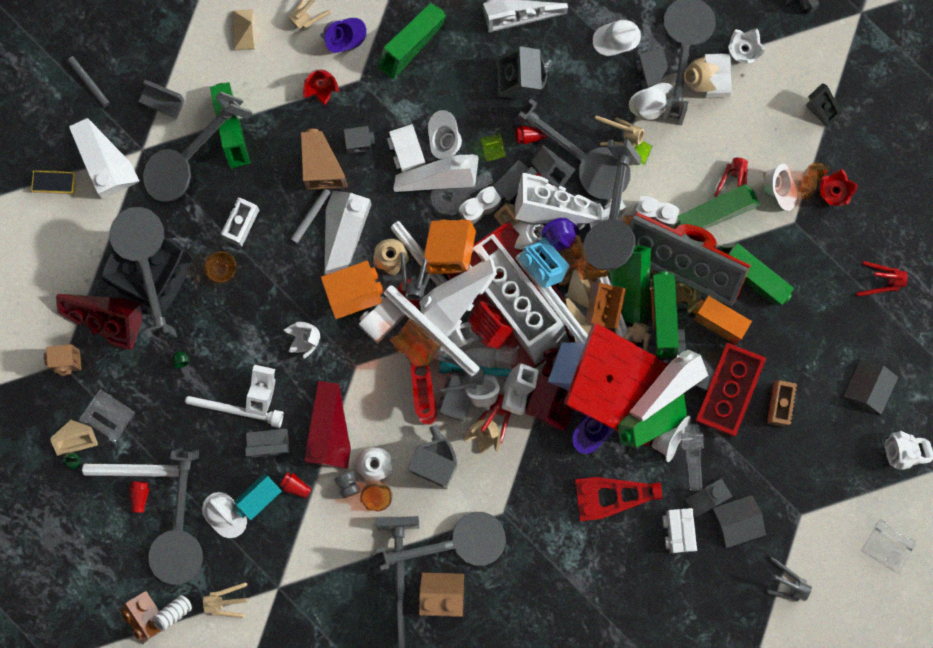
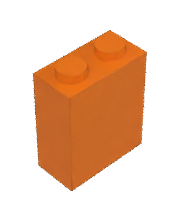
(449, 246)
(352, 289)
(721, 319)

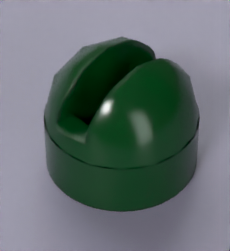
(681, 315)
(180, 359)
(72, 465)

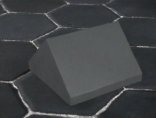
(871, 386)
(739, 521)

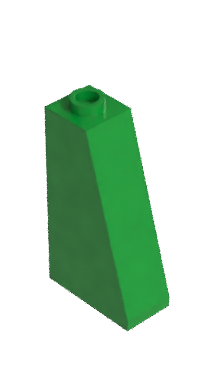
(411, 40)
(230, 131)
(721, 208)
(760, 277)
(635, 279)
(665, 315)
(636, 432)

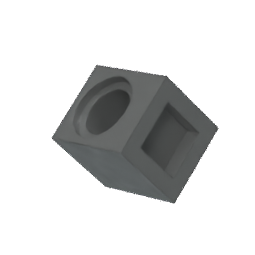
(358, 139)

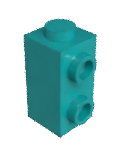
(256, 497)

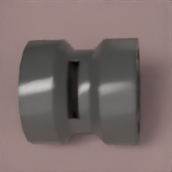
(347, 485)

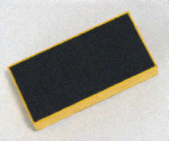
(53, 182)

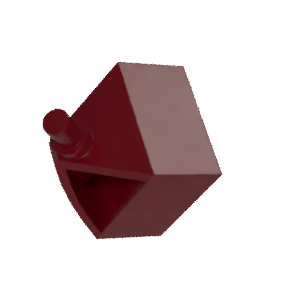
(547, 404)

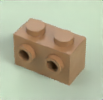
(63, 359)

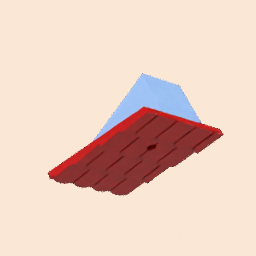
(605, 375)

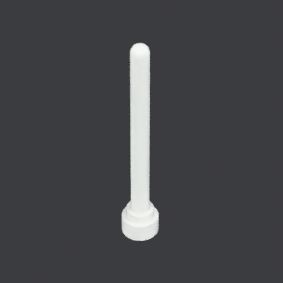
(274, 418)

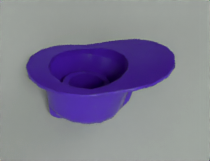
(344, 34)
(560, 233)
(589, 435)

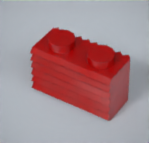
(490, 325)

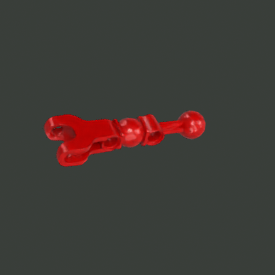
(422, 385)

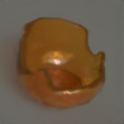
(220, 267)
(376, 496)

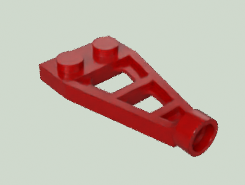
(588, 498)

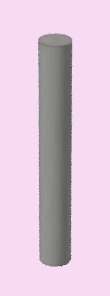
(310, 215)

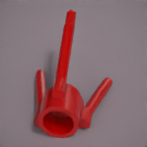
(738, 170)
(894, 278)
(497, 409)

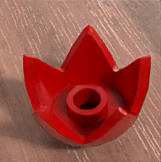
(320, 89)
(837, 180)

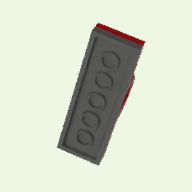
(691, 261)

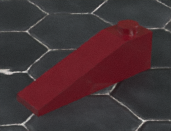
(110, 317)
(328, 432)

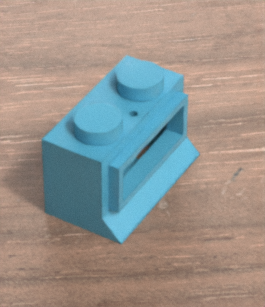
(542, 269)

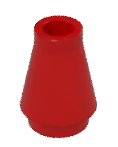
(528, 134)
(294, 485)
(138, 495)

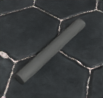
(88, 81)

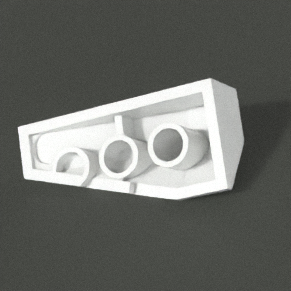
(510, 13)
(104, 162)
(442, 174)
(544, 202)
(343, 227)
(451, 299)
(675, 380)

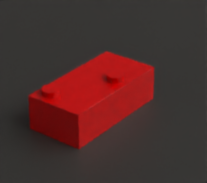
(730, 390)

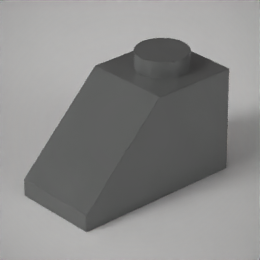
(710, 362)

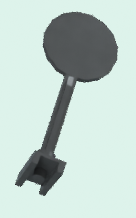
(688, 25)
(596, 168)
(168, 170)
(136, 237)
(613, 241)
(398, 527)
(475, 538)
(177, 554)

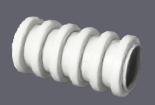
(172, 613)

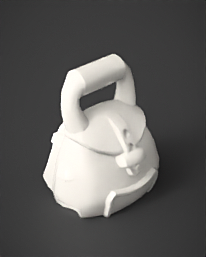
(904, 450)

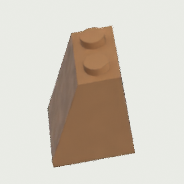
(319, 163)
(442, 594)

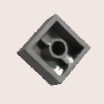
(521, 72)
(435, 460)

